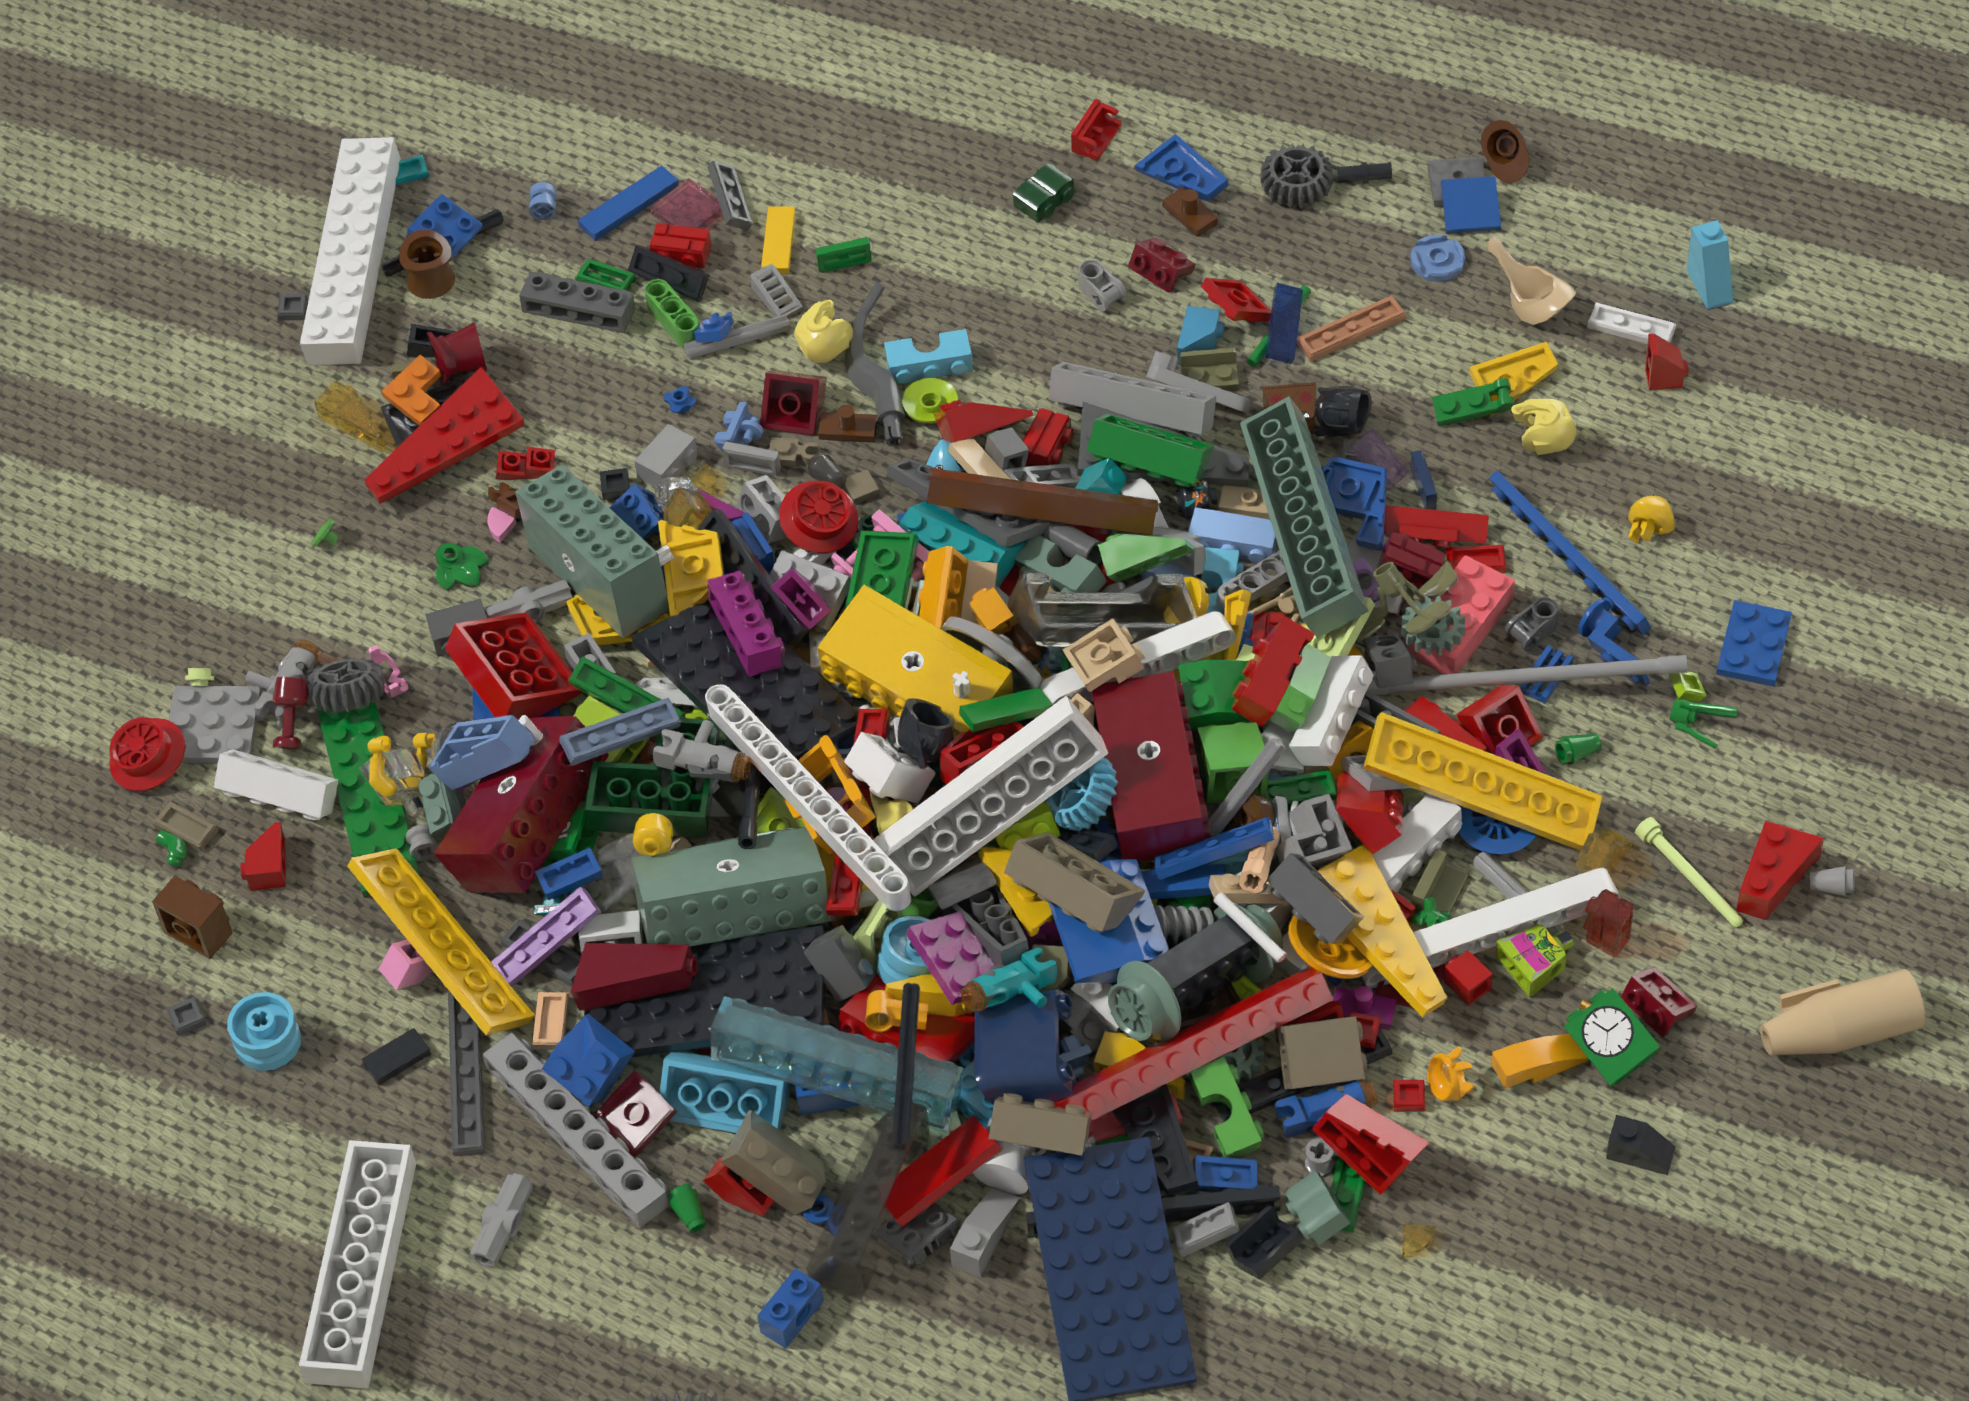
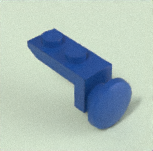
(1602, 630)

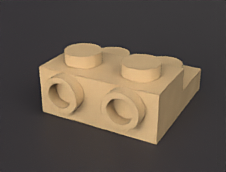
(1105, 655)

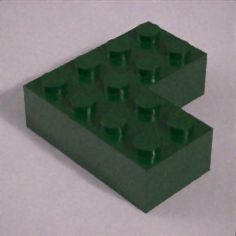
(628, 790)

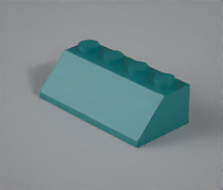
(940, 529)

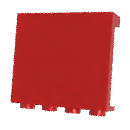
(942, 1039)

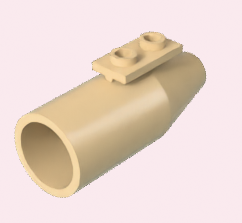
(1844, 1017)

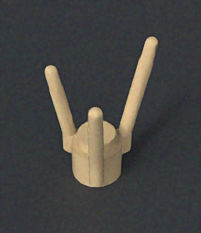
(1286, 603)

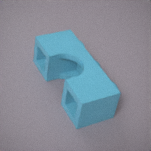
(949, 358)
(1219, 568)

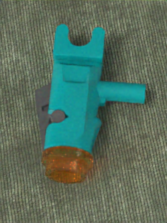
(1007, 981)

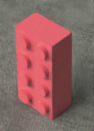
(1483, 599)

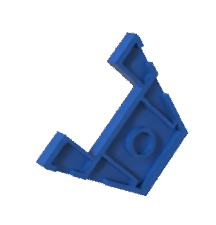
(1360, 493)

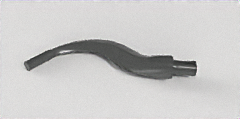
(872, 378)

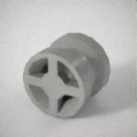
(422, 843)

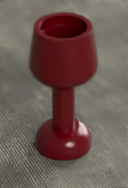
(289, 694)

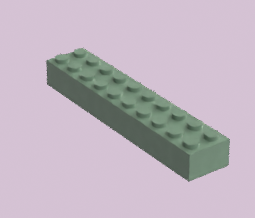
(1303, 518)

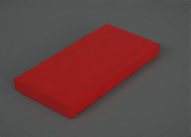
(940, 1170)

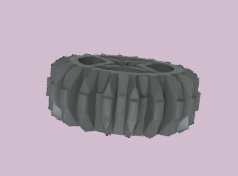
(1296, 184)
(345, 685)

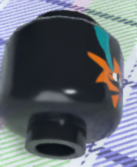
(1197, 495)

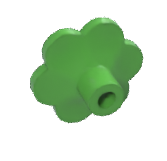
(325, 534)

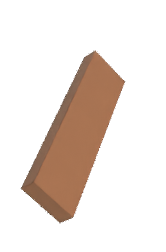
(1351, 328)

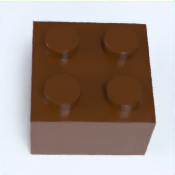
(192, 916)

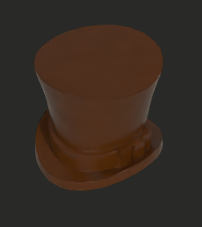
(427, 260)

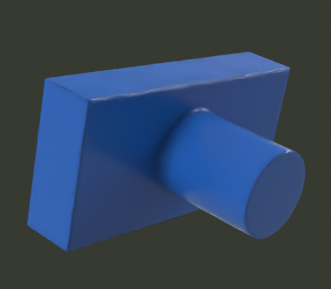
(569, 874)

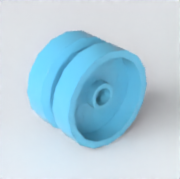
(897, 955)
(264, 1031)

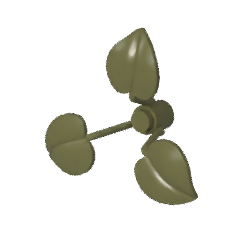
(1392, 584)

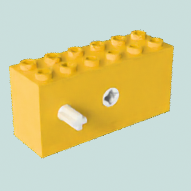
(897, 656)

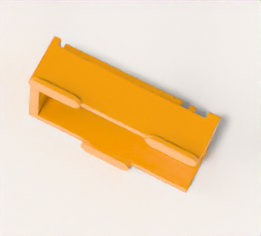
(821, 762)

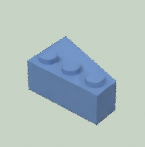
(480, 749)

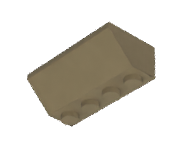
(1072, 881)

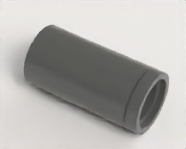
(1073, 541)

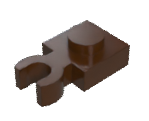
(505, 500)

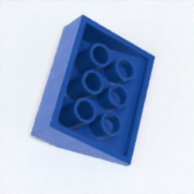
(1100, 955)

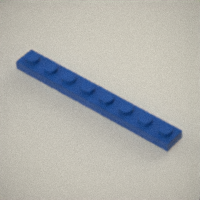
(1575, 560)

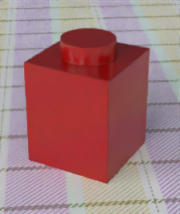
(1467, 977)

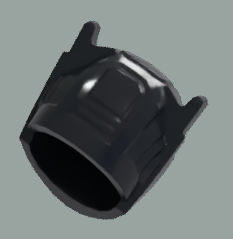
(1342, 410)
(924, 731)

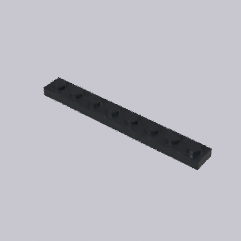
(1189, 1206)

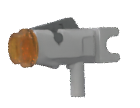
(297, 663)
(701, 757)

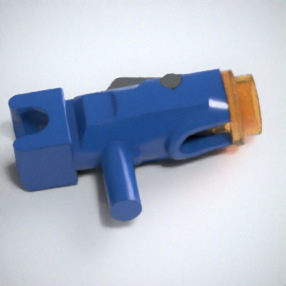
(1308, 1110)

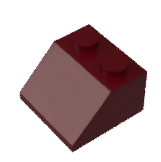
(792, 401)

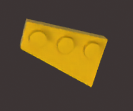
(1522, 368)

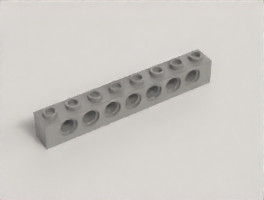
(638, 1204)

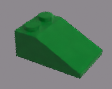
(1209, 691)

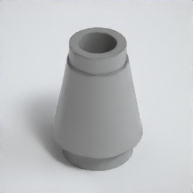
(1833, 881)

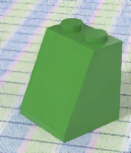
(1225, 755)

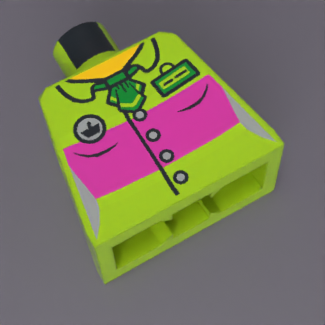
(1533, 956)

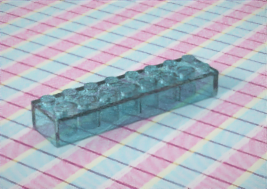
(829, 1060)

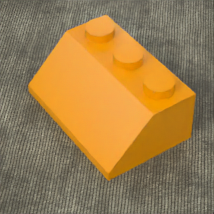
(943, 585)

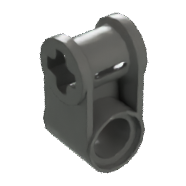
(1531, 626)

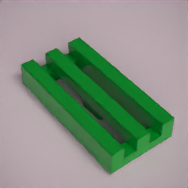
(843, 254)
(603, 278)

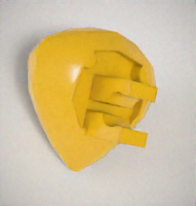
(1649, 517)

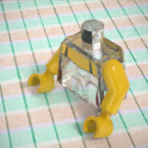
(397, 772)

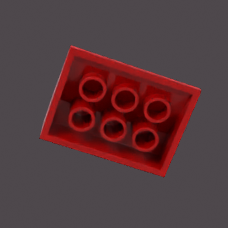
(511, 665)

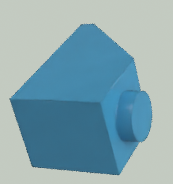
(1200, 330)

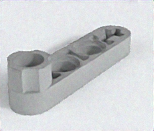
(1162, 371)
(1257, 575)

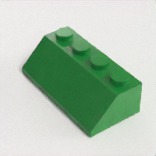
(1149, 449)

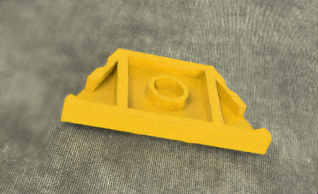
(694, 562)
(1025, 903)

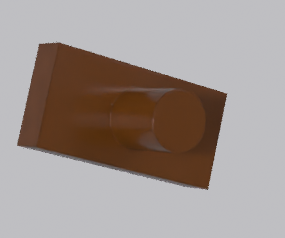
(1189, 211)
(847, 426)

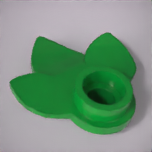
(461, 567)

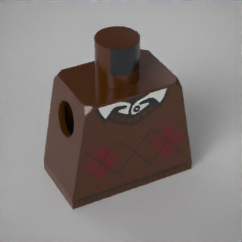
(1301, 394)

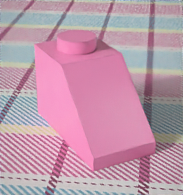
(404, 965)

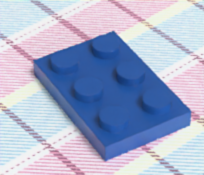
(1754, 643)

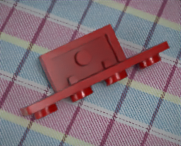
(1436, 525)

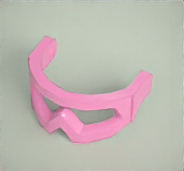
(393, 689)

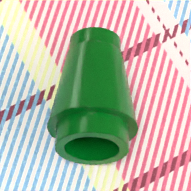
(1576, 747)
(687, 1206)

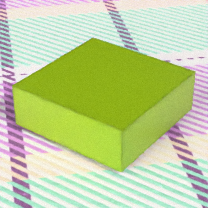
(1688, 686)

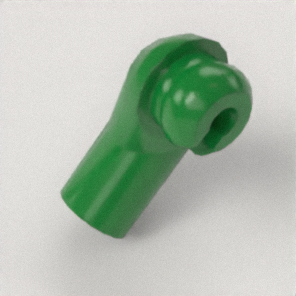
(176, 847)

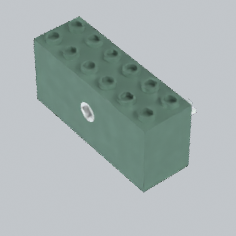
(594, 551)
(731, 891)

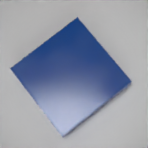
(1470, 204)

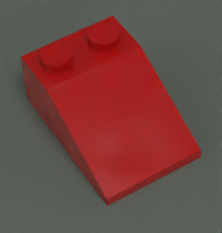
(970, 419)

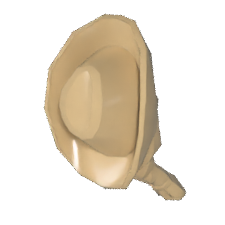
(1534, 292)

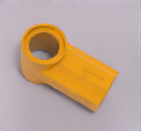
(885, 1012)

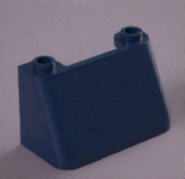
(1021, 1048)

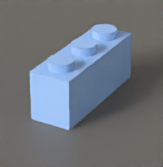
(1224, 530)

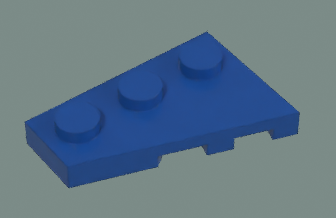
(1181, 167)

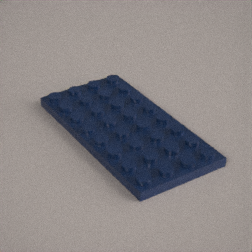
(1109, 1271)

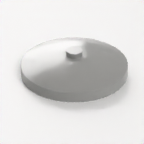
(997, 648)

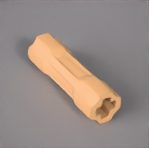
(1257, 865)

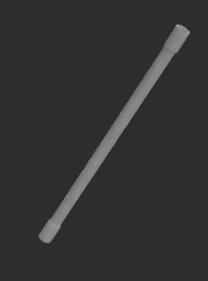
(1661, 665)

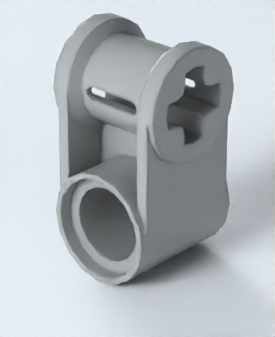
(1100, 284)

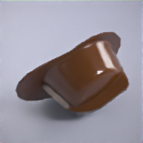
(1505, 151)

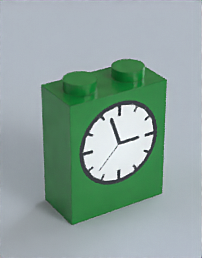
(1611, 1036)

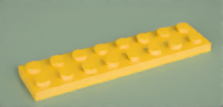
(1482, 781)
(441, 941)

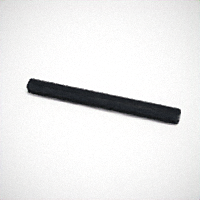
(905, 1066)

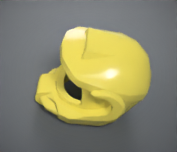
(820, 336)
(1550, 429)

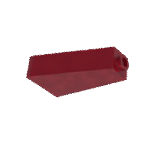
(630, 972)

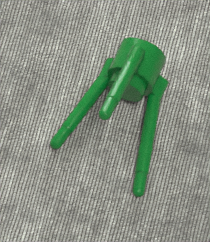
(1687, 712)

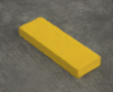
(778, 238)

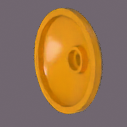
(1332, 960)

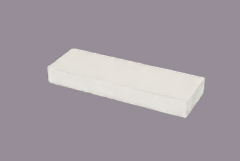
(1629, 324)

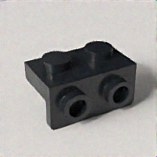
(1263, 1243)

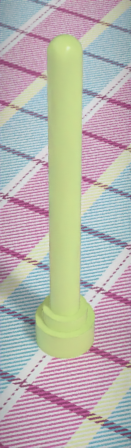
(1651, 832)

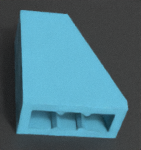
(1710, 264)

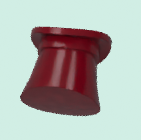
(457, 352)

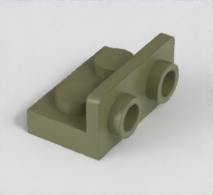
(1212, 367)

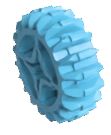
(1084, 797)

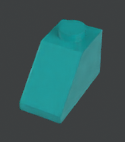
(1102, 477)

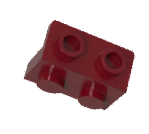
(1159, 263)

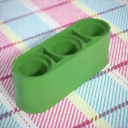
(671, 311)

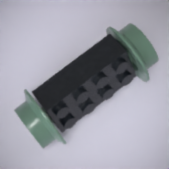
(1154, 994)

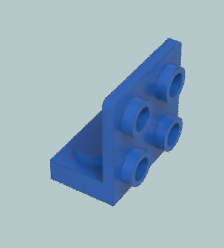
(449, 221)
(639, 511)

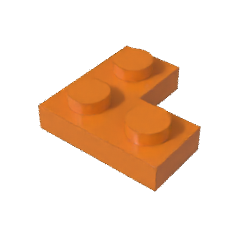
(409, 389)

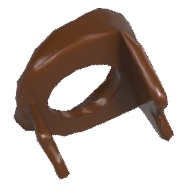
(1256, 808)

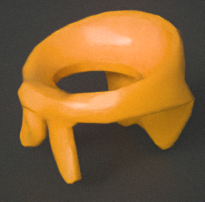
(1448, 1082)

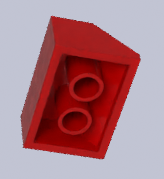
(1371, 815)

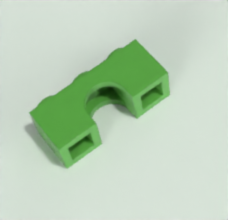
(1217, 1083)

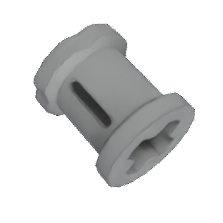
(1315, 1149)

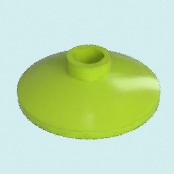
(924, 393)

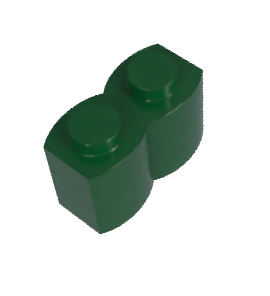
(1044, 192)

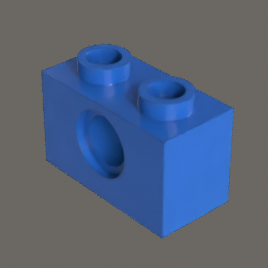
(790, 1308)

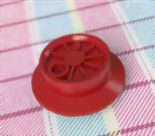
(818, 517)
(146, 753)

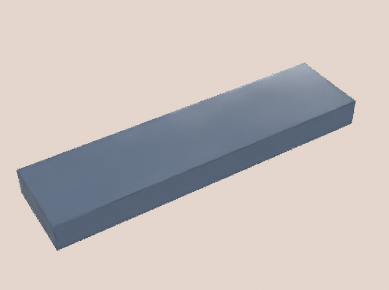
(619, 731)

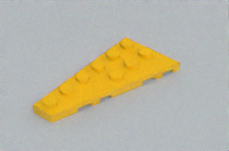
(1384, 931)

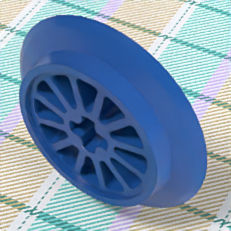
(1474, 836)

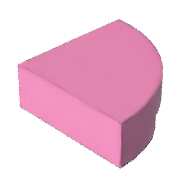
(500, 524)

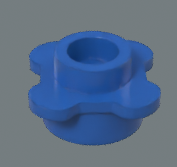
(682, 405)

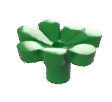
(1430, 914)

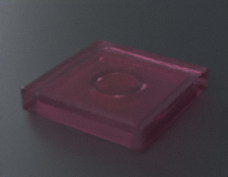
(687, 206)

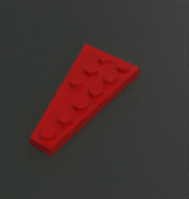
(460, 427)

